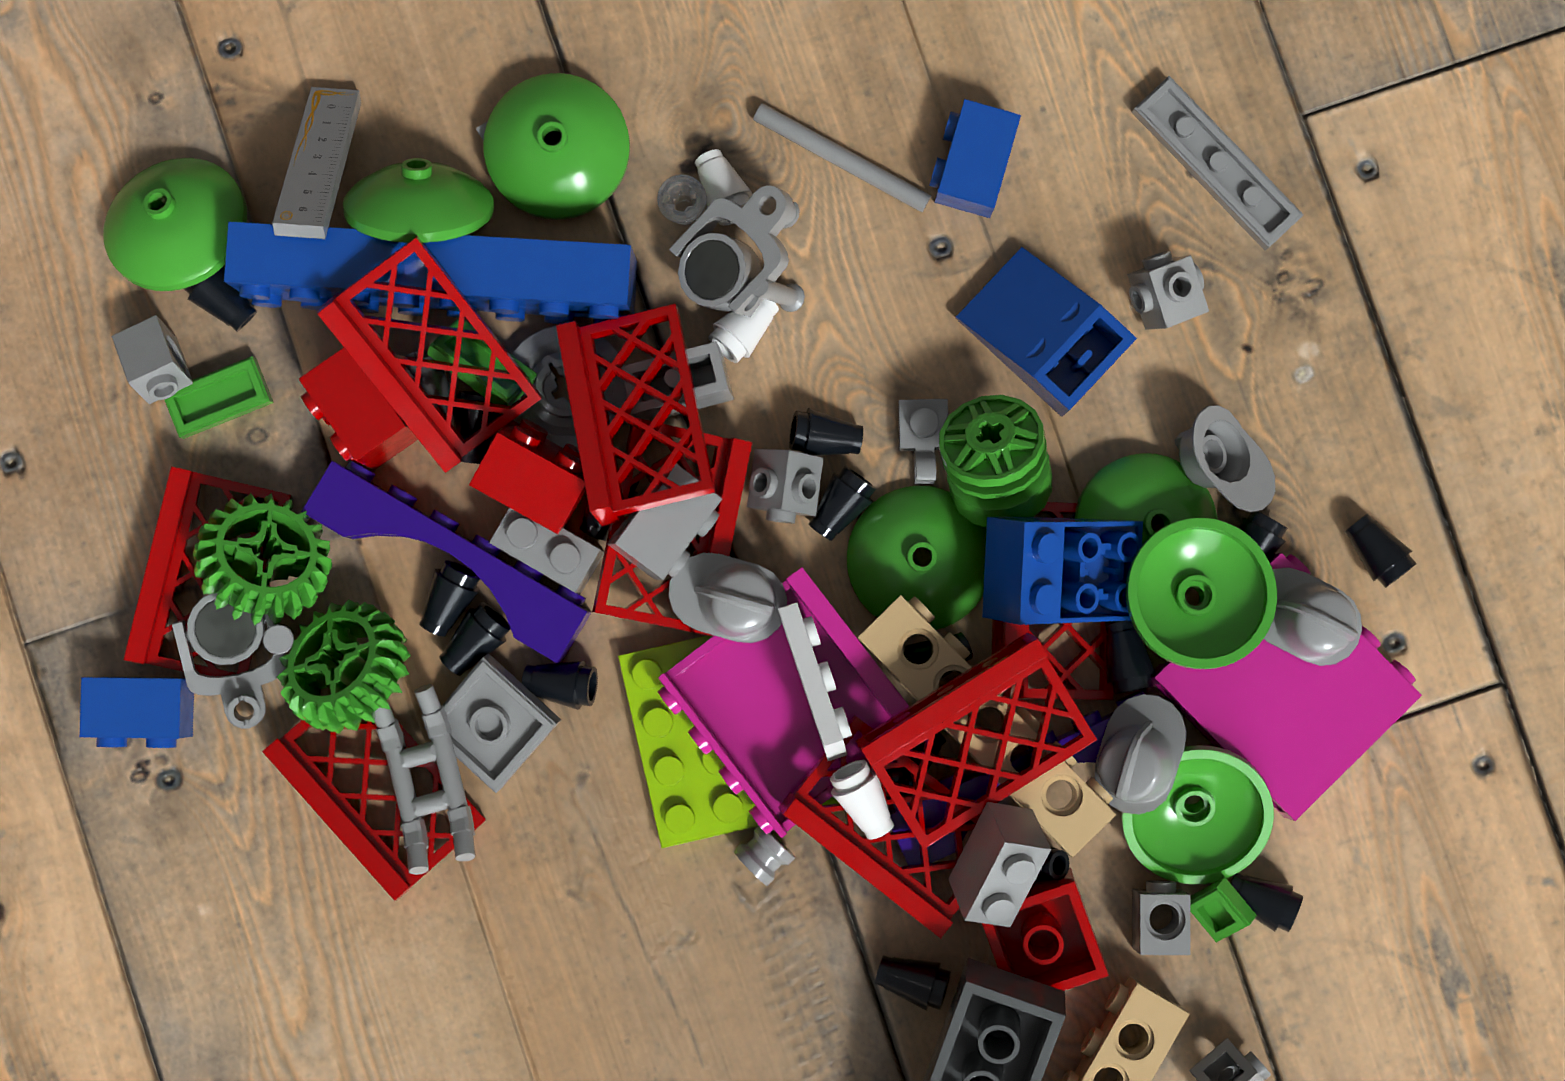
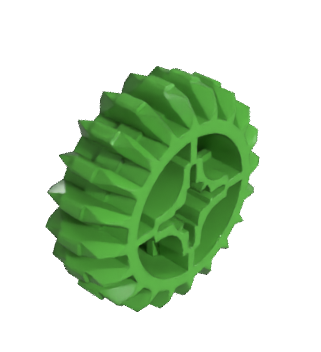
(288, 546)
(355, 673)

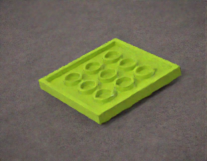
(682, 781)

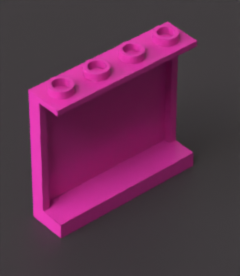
(756, 712)
(1292, 716)

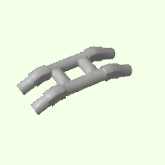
(450, 798)

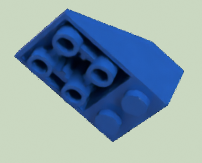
(1045, 330)
(1058, 569)

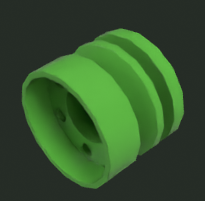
(996, 459)

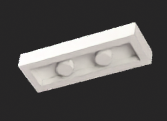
(816, 681)

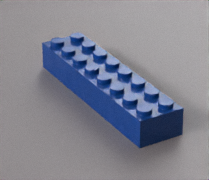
(491, 272)

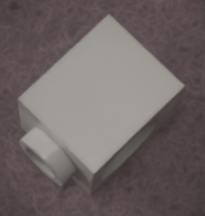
(152, 360)
(1173, 938)

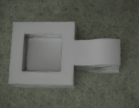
(919, 432)

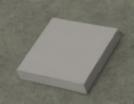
(496, 722)

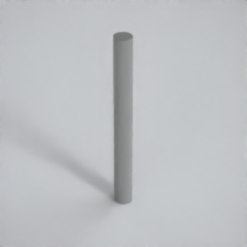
(842, 157)

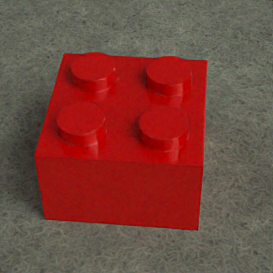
(359, 414)
(532, 474)
(1050, 937)

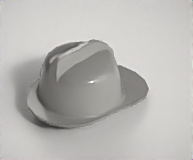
(1226, 458)
(727, 597)
(1313, 619)
(1141, 753)

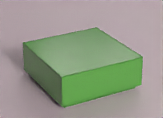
(1221, 909)

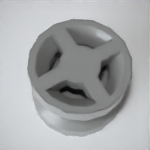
(764, 855)

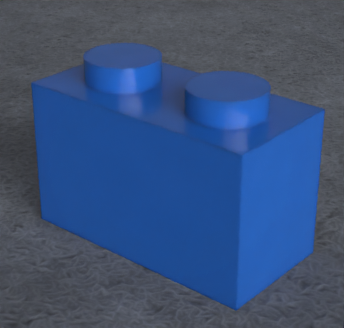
(976, 159)
(136, 708)

